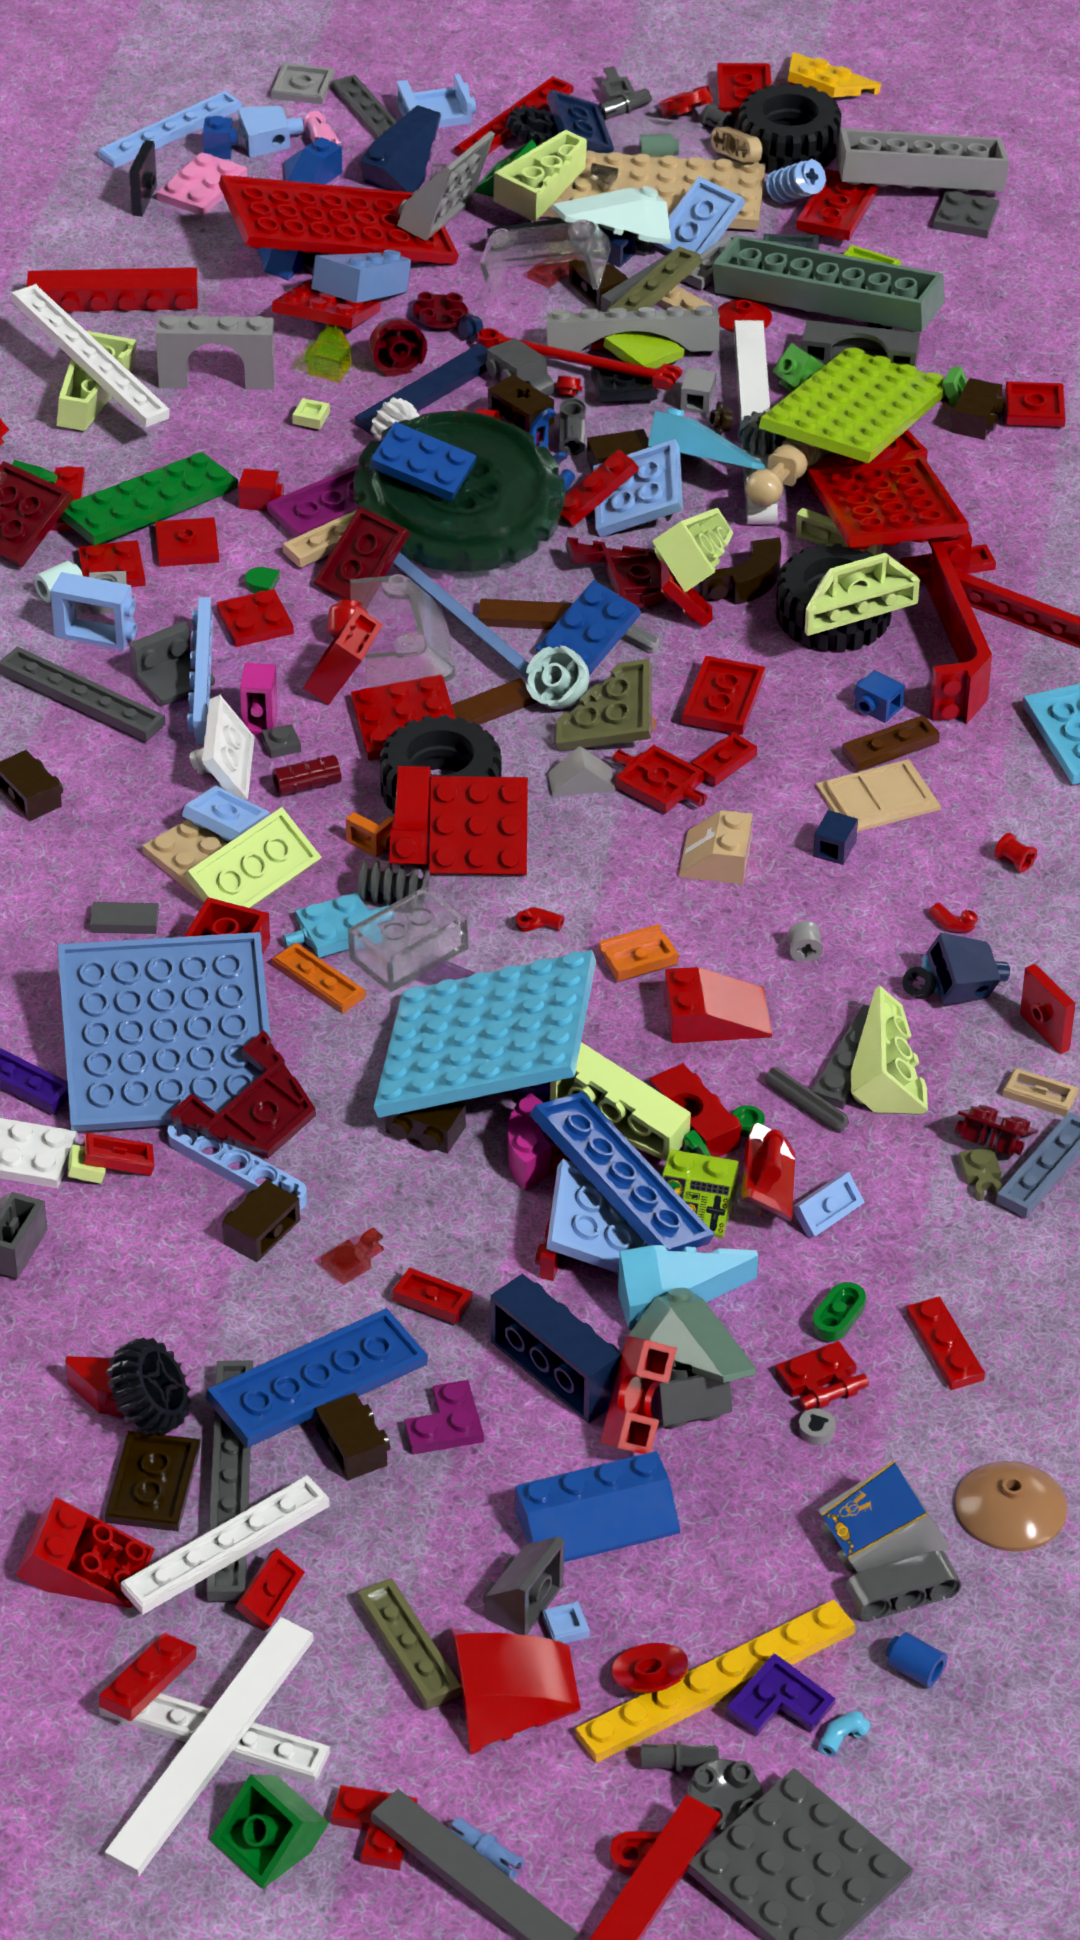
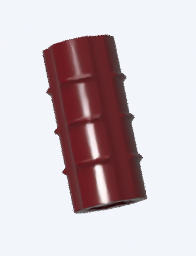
(306, 775)

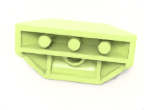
(860, 592)

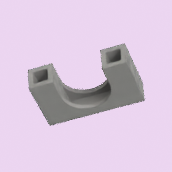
(246, 335)

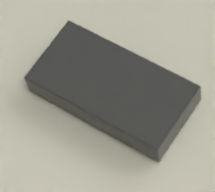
(124, 917)

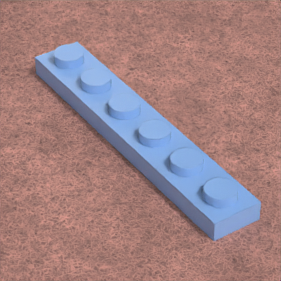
(200, 662)

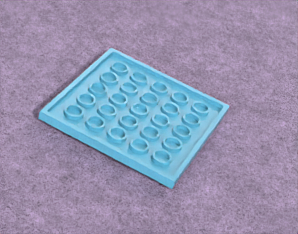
(486, 1034)

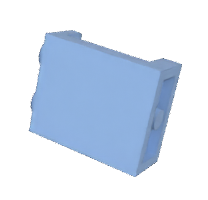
(452, 102)

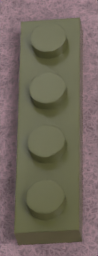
(660, 280)
(409, 1643)

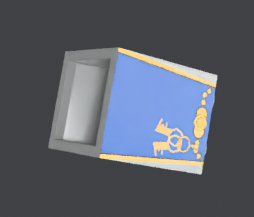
(880, 1522)

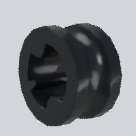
(909, 978)

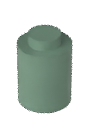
(658, 145)

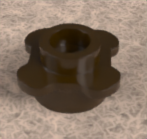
(721, 418)

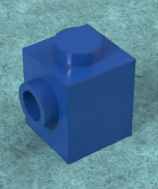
(219, 136)
(879, 696)

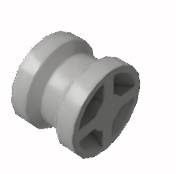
(805, 941)

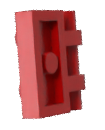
(818, 1368)

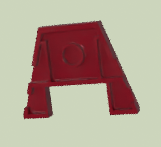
(632, 571)
(260, 1116)

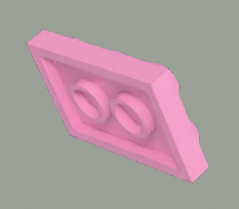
(197, 184)

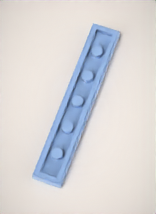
(169, 128)

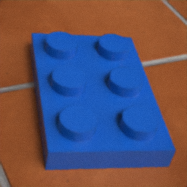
(423, 461)
(592, 624)

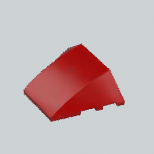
(512, 1683)

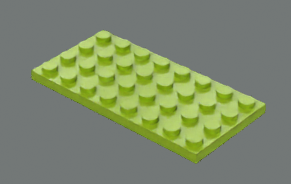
(855, 405)

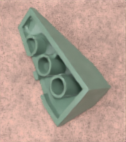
(701, 1340)

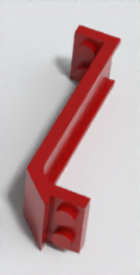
(962, 686)

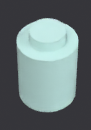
(45, 580)

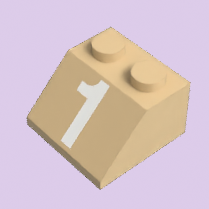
(718, 848)

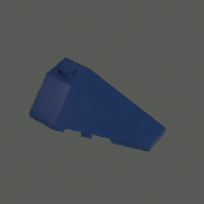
(401, 153)

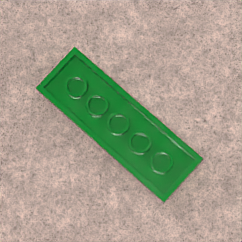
(148, 498)

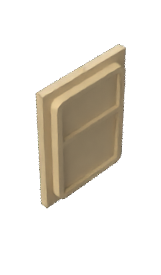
(880, 795)

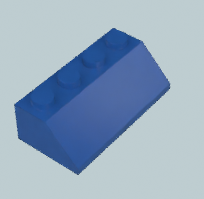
(600, 1506)

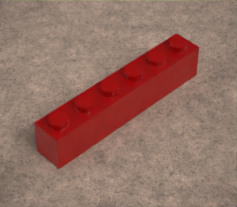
(119, 288)

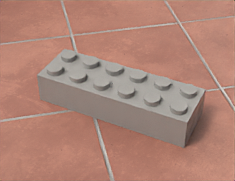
(922, 160)

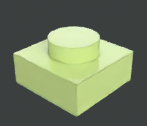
(311, 413)
(81, 1171)

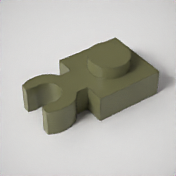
(982, 1169)

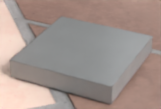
(303, 83)

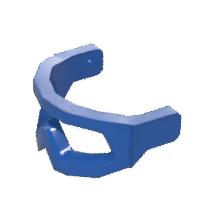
(542, 420)

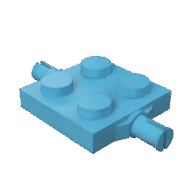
(327, 924)

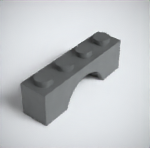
(828, 340)

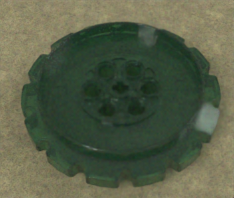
(497, 513)

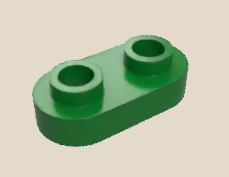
(833, 1316)

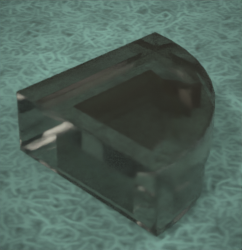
(603, 175)

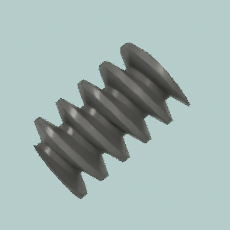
(388, 884)

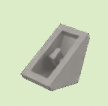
(580, 774)

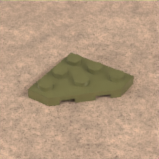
(611, 711)

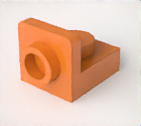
(368, 835)

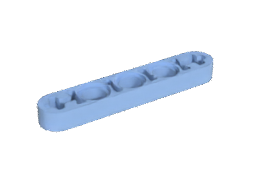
(228, 1154)

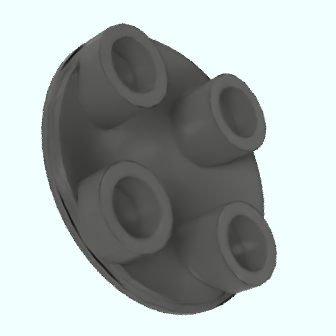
(725, 1787)

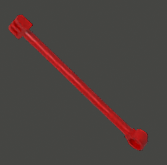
(661, 379)

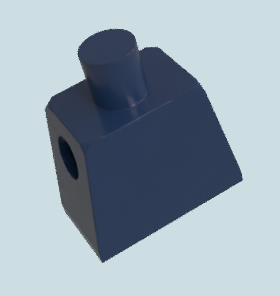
(964, 968)

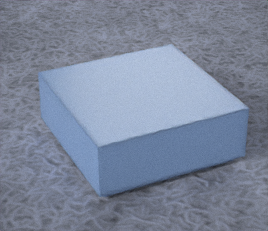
(566, 1623)

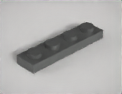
(835, 1080)

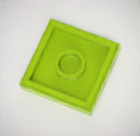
(644, 348)

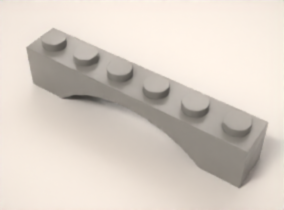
(691, 328)

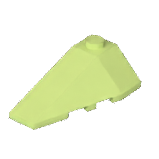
(884, 1063)

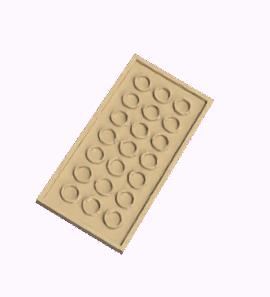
(673, 179)

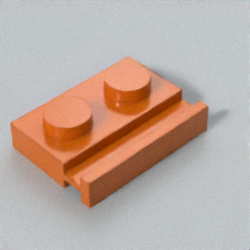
(638, 952)

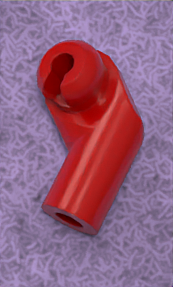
(536, 918)
(950, 922)

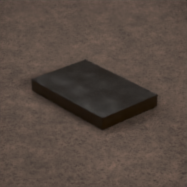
(152, 1481)

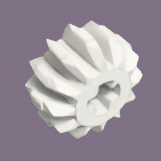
(390, 412)

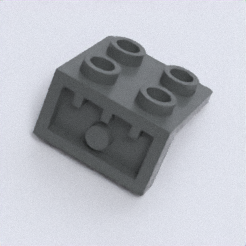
(164, 663)

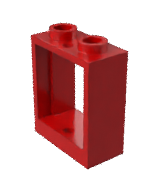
(343, 656)

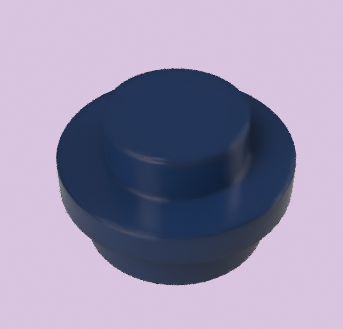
(469, 327)

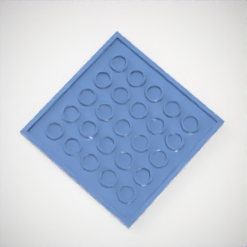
(158, 1024)

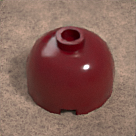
(397, 346)

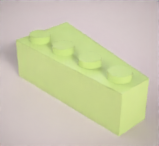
(541, 175)
(694, 547)

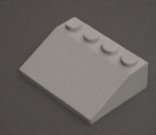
(446, 193)

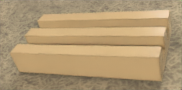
(1039, 1096)

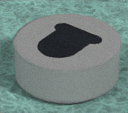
(816, 1426)

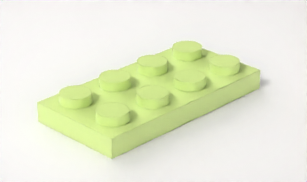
(255, 862)

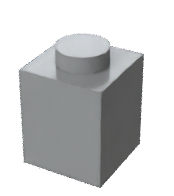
(698, 391)

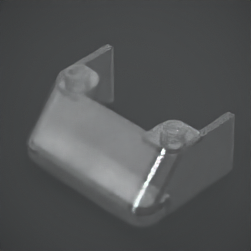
(544, 246)
(415, 654)

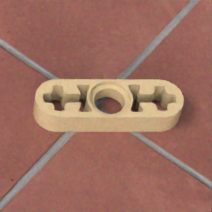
(736, 144)

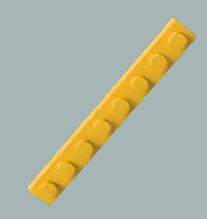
(713, 1681)

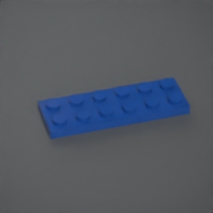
(621, 1173)
(334, 1366)

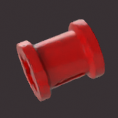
(1015, 852)

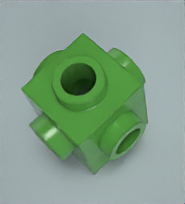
(796, 367)

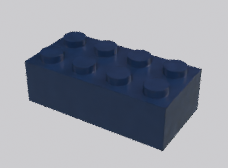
(554, 1346)

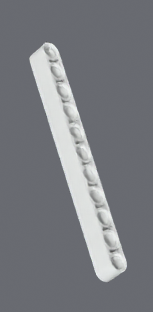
(753, 396)

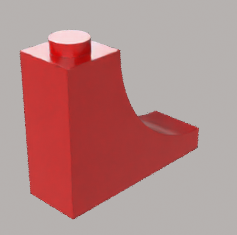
(412, 816)

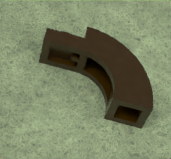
(749, 579)

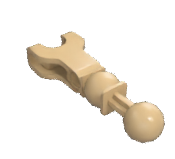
(784, 467)

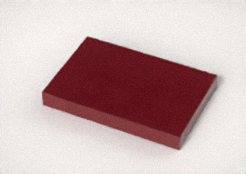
(362, 552)

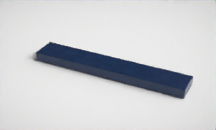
(434, 384)

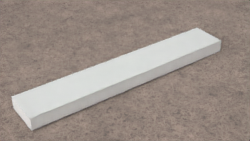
(224, 1544)
(258, 1745)

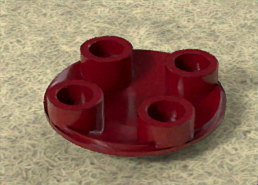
(439, 309)

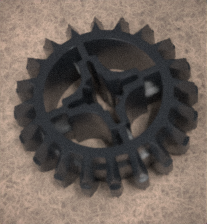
(148, 1387)

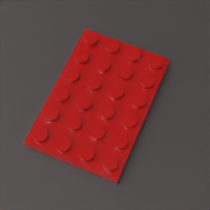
(887, 502)

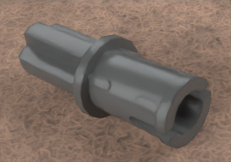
(625, 103)
(677, 1755)

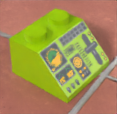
(704, 1185)

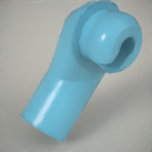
(837, 1729)

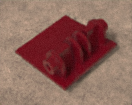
(1010, 1129)

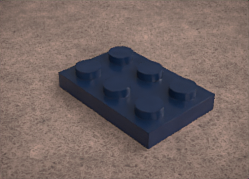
(582, 119)

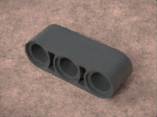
(903, 1585)

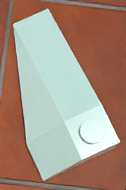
(625, 209)

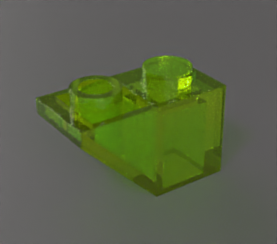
(329, 355)

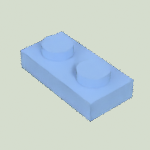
(828, 1204)

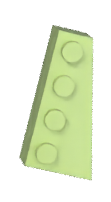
(81, 395)
(633, 1107)

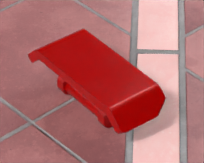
(769, 1171)

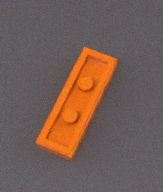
(319, 977)

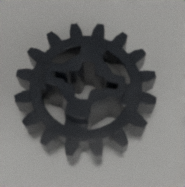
(531, 124)

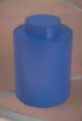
(916, 1659)

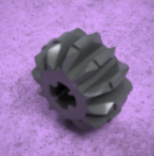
(757, 439)

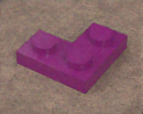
(452, 1426)

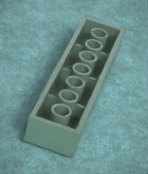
(829, 283)

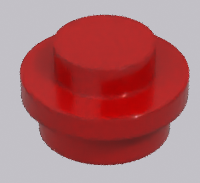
(568, 385)

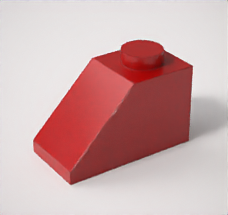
(90, 1381)

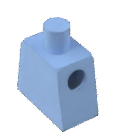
(266, 129)

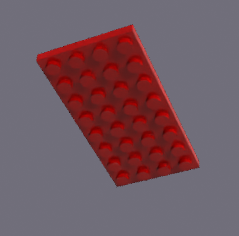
(327, 219)

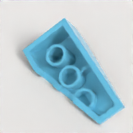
(697, 439)
(655, 1271)

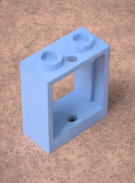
(97, 592)

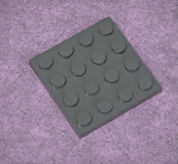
(799, 1865)

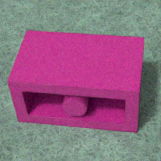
(259, 697)

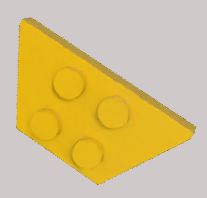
(828, 78)

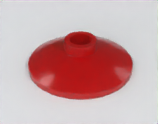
(743, 310)
(650, 1667)

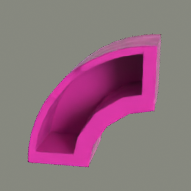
(527, 1145)

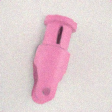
(318, 129)

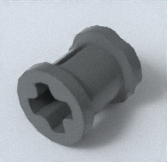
(715, 118)

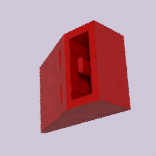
(81, 1556)

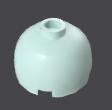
(557, 677)

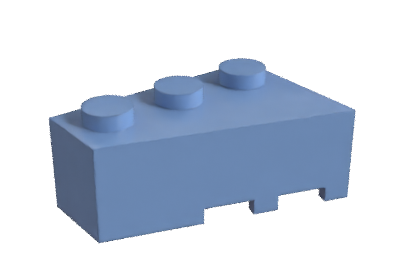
(361, 275)

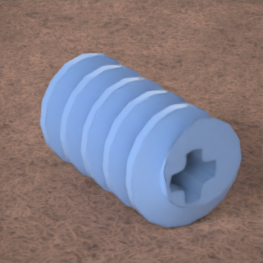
(795, 181)

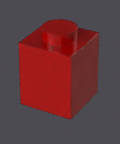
(258, 488)

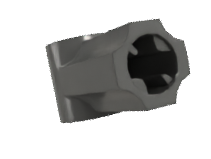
(572, 426)

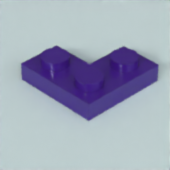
(779, 1688)

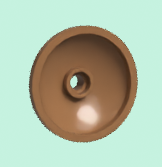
(1011, 1506)

